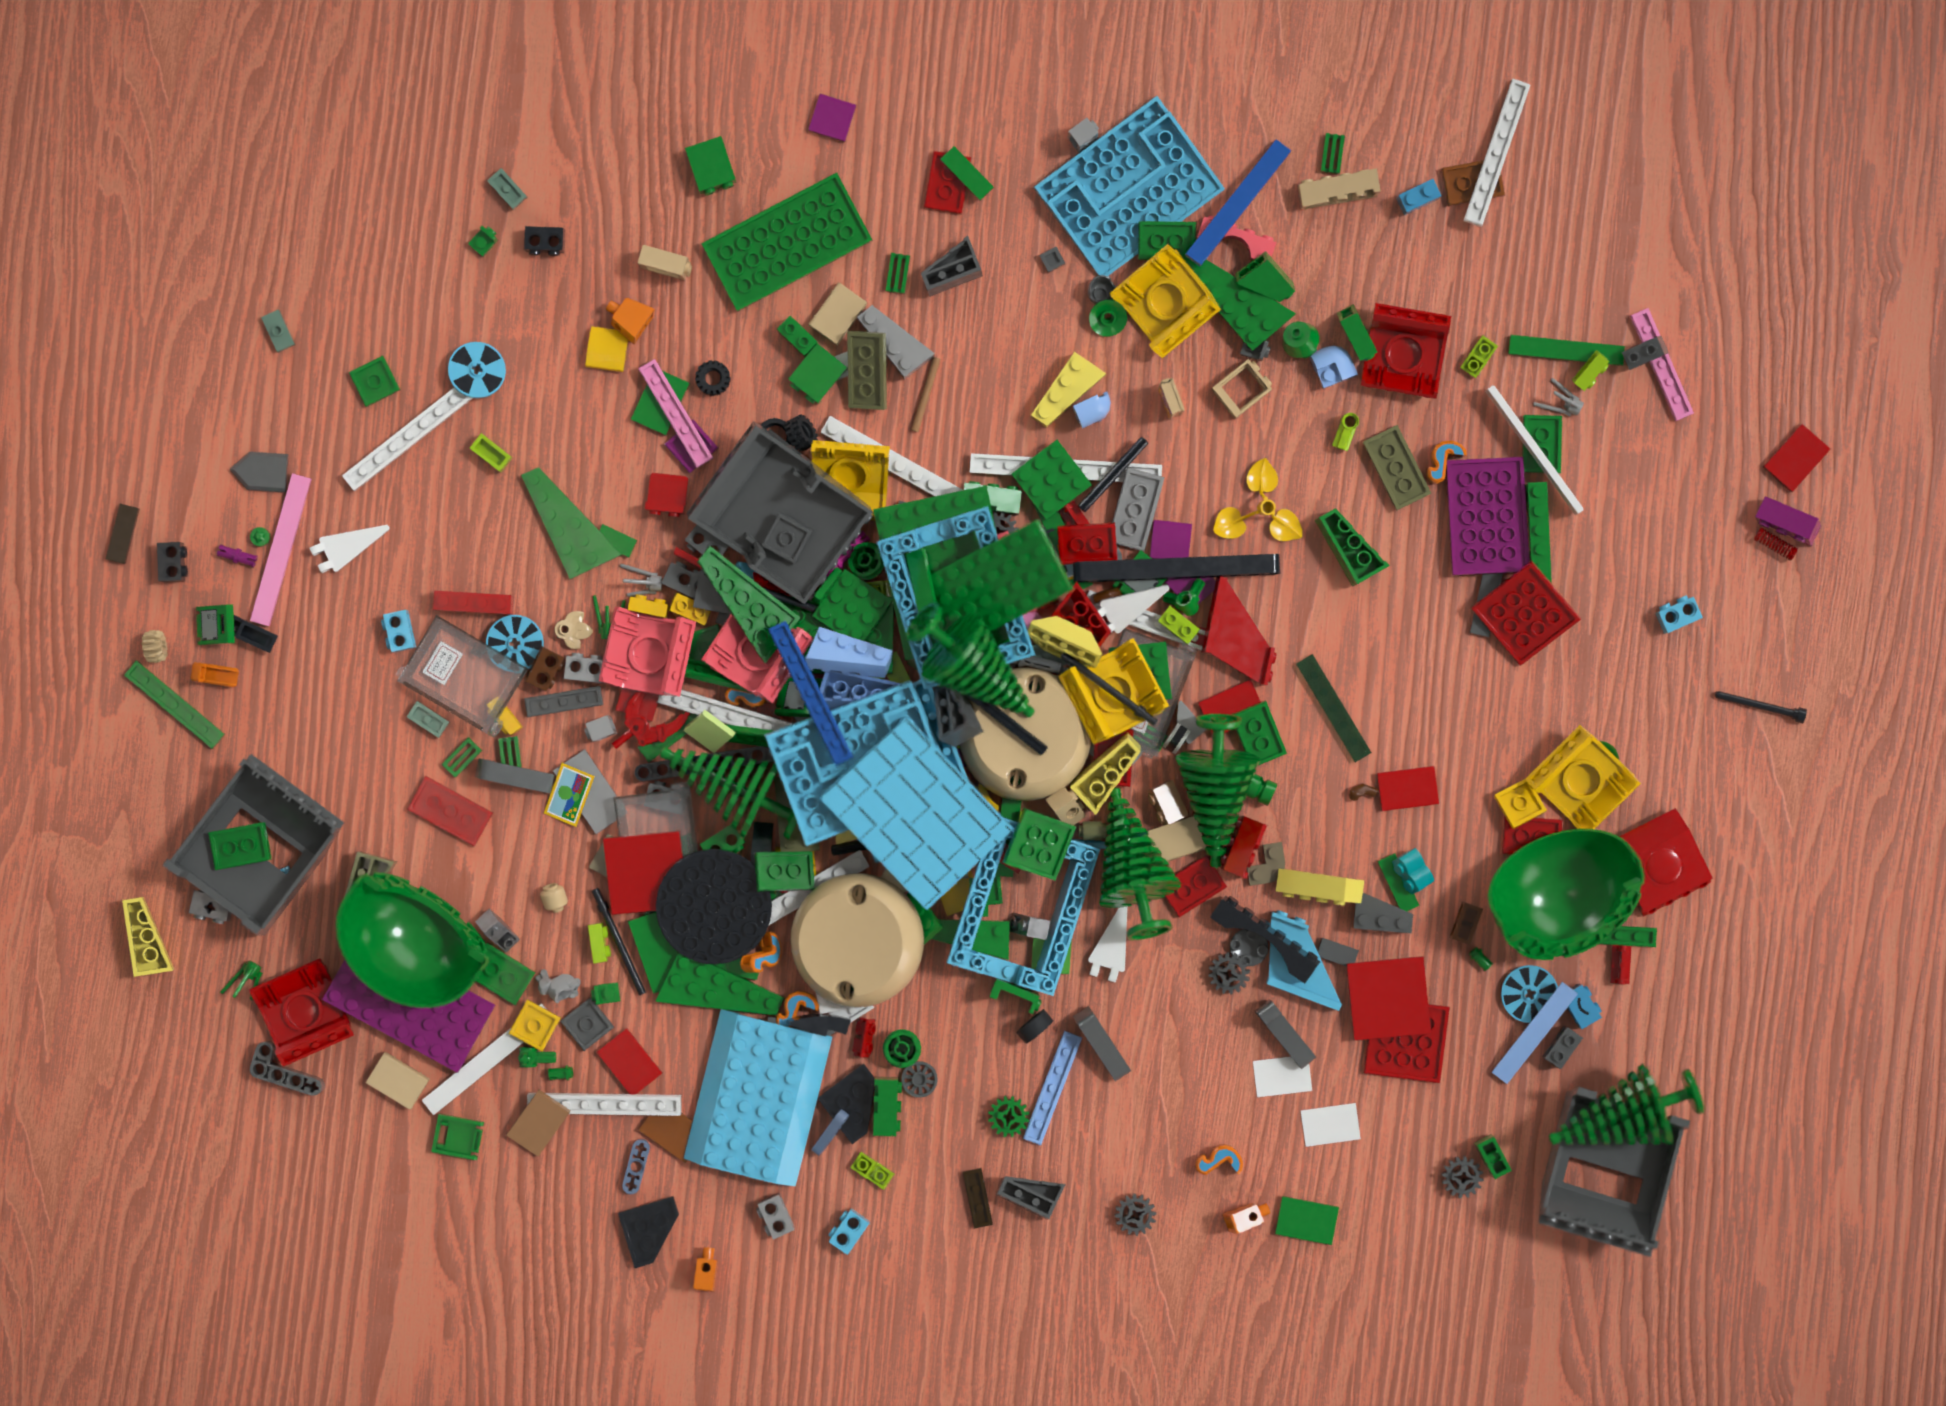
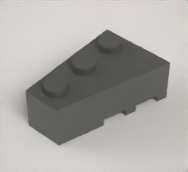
(953, 269)
(955, 717)
(1381, 916)
(1032, 1195)

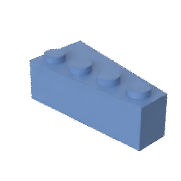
(845, 688)

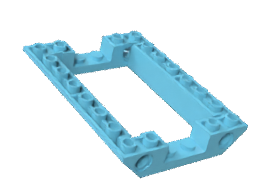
(892, 553)
(1061, 927)

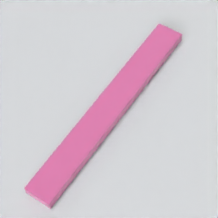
(280, 549)

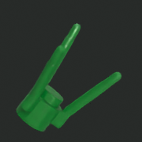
(605, 628)
(250, 971)

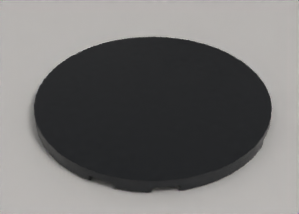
(713, 906)

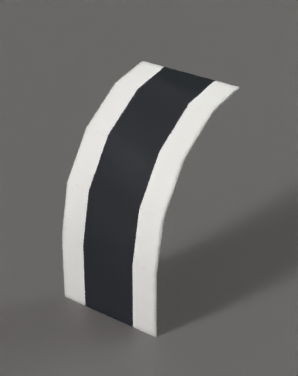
(1176, 738)

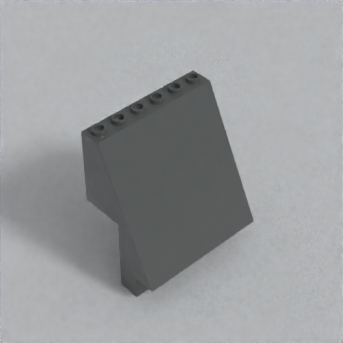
(773, 477)

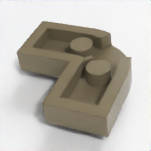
(1273, 862)

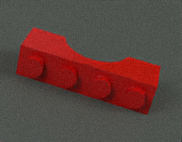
(473, 602)

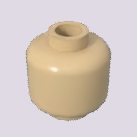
(553, 897)

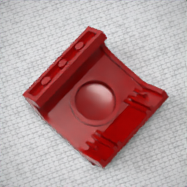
(1408, 350)
(1669, 861)
(298, 1015)

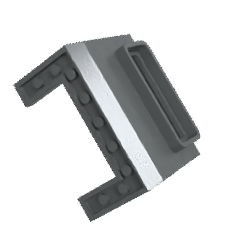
(257, 890)
(1599, 1215)

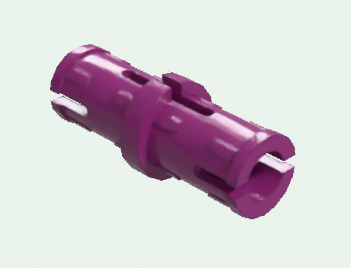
(237, 555)

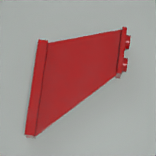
(1235, 637)

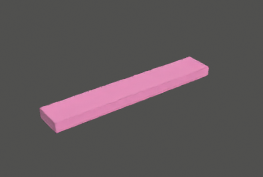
(1663, 368)
(675, 413)

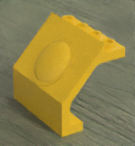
(1166, 300)
(856, 467)
(1101, 712)
(1583, 779)

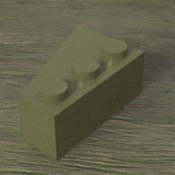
(369, 864)

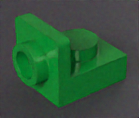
(483, 240)
(606, 993)

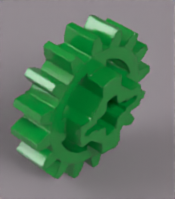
(1000, 1115)

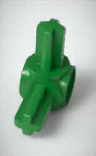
(1187, 600)
(530, 1057)

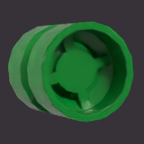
(1261, 790)

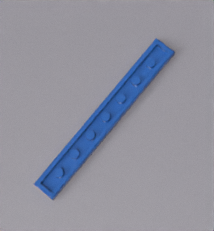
(1238, 203)
(810, 693)

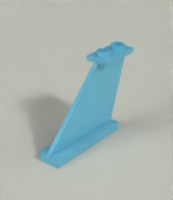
(1319, 986)

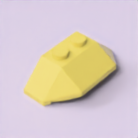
(1061, 636)

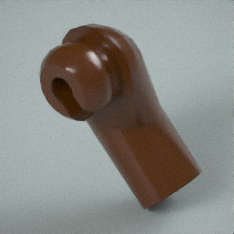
(1105, 594)
(1360, 790)

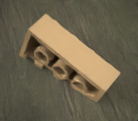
(1339, 189)

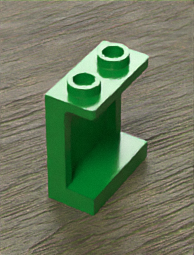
(711, 166)
(817, 374)
(1016, 990)

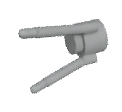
(1572, 404)
(652, 583)

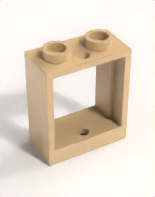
(664, 262)
(1253, 368)

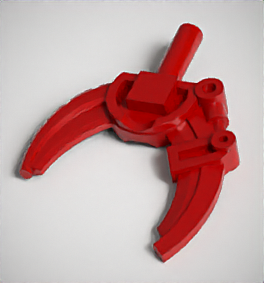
(640, 727)

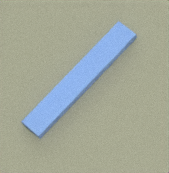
(1534, 1032)
(1052, 1087)

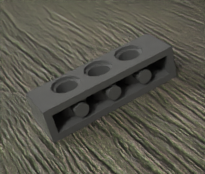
(673, 576)

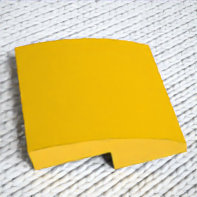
(606, 349)

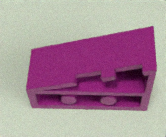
(1788, 521)

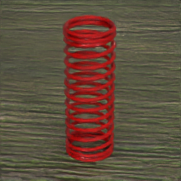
(1790, 555)

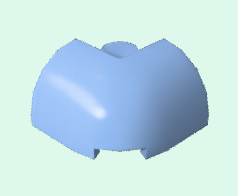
(1333, 365)
(1092, 409)

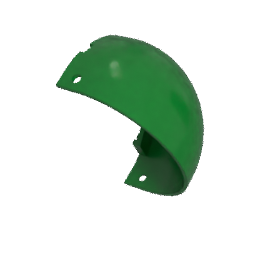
(1565, 892)
(408, 942)

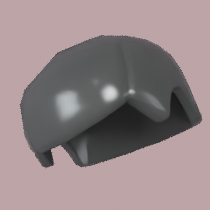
(1100, 289)

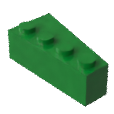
(1350, 548)
(990, 938)

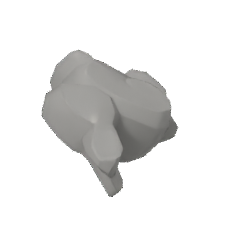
(558, 987)

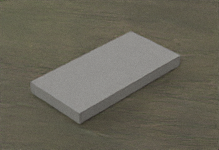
(1136, 508)
(599, 805)

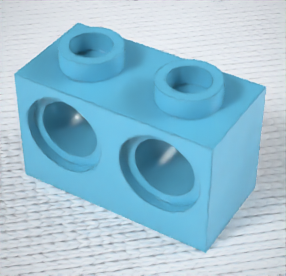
(1680, 619)
(404, 629)
(852, 1233)

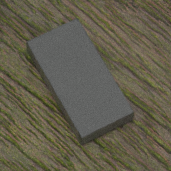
(1337, 952)

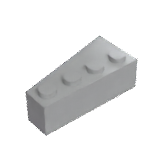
(901, 348)

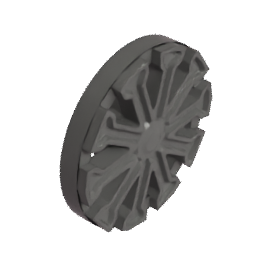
(919, 1079)

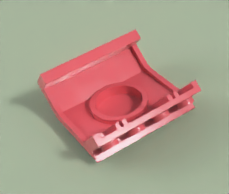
(662, 650)
(738, 661)

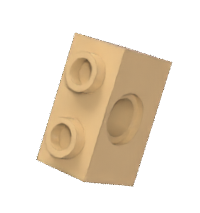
(1066, 806)

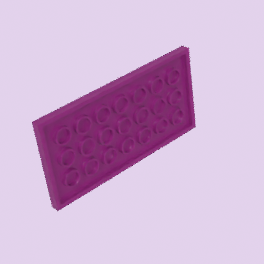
(437, 1032)

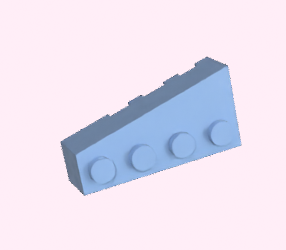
(847, 654)

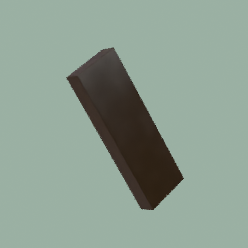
(122, 533)
(977, 1198)

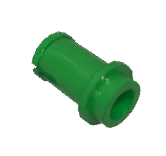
(1477, 955)
(560, 1073)

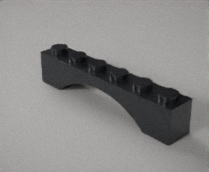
(1298, 961)

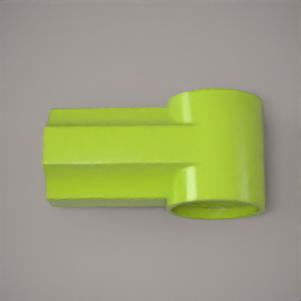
(1344, 433)

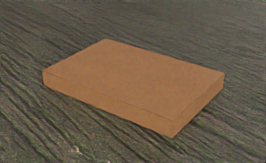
(538, 1122)

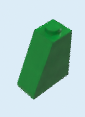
(1266, 278)
(1357, 333)

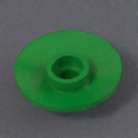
(1108, 326)

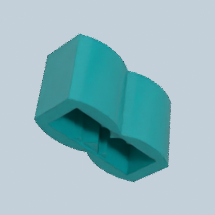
(1413, 871)

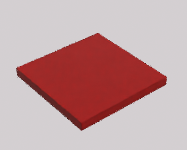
(1526, 613)
(637, 868)
(1388, 998)
(1411, 1056)

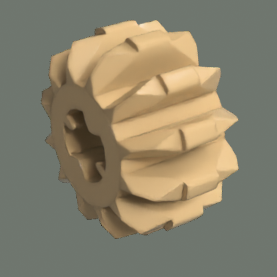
(154, 646)

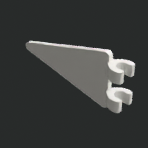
(346, 546)
(1127, 607)
(1111, 948)

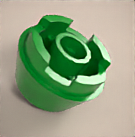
(1300, 340)
(866, 561)
(902, 1048)

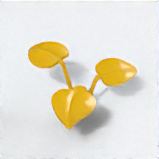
(1285, 524)

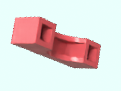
(1255, 244)

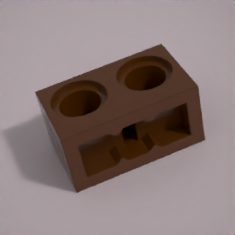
(539, 666)
(1466, 923)

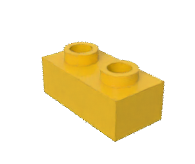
(641, 605)
(684, 607)
(510, 722)

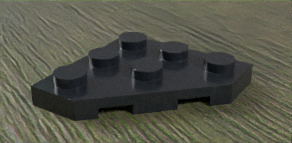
(854, 1097)
(648, 1228)

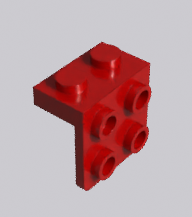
(667, 494)

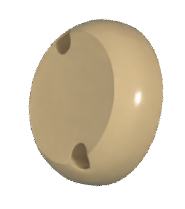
(1000, 754)
(857, 940)

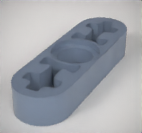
(830, 1132)
(627, 1179)

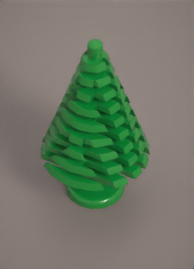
(968, 660)
(1217, 783)
(728, 784)
(1134, 869)
(1634, 1112)

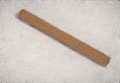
(925, 395)

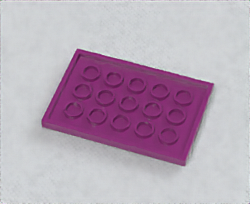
(1487, 515)

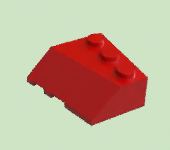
(1080, 611)
(1242, 845)

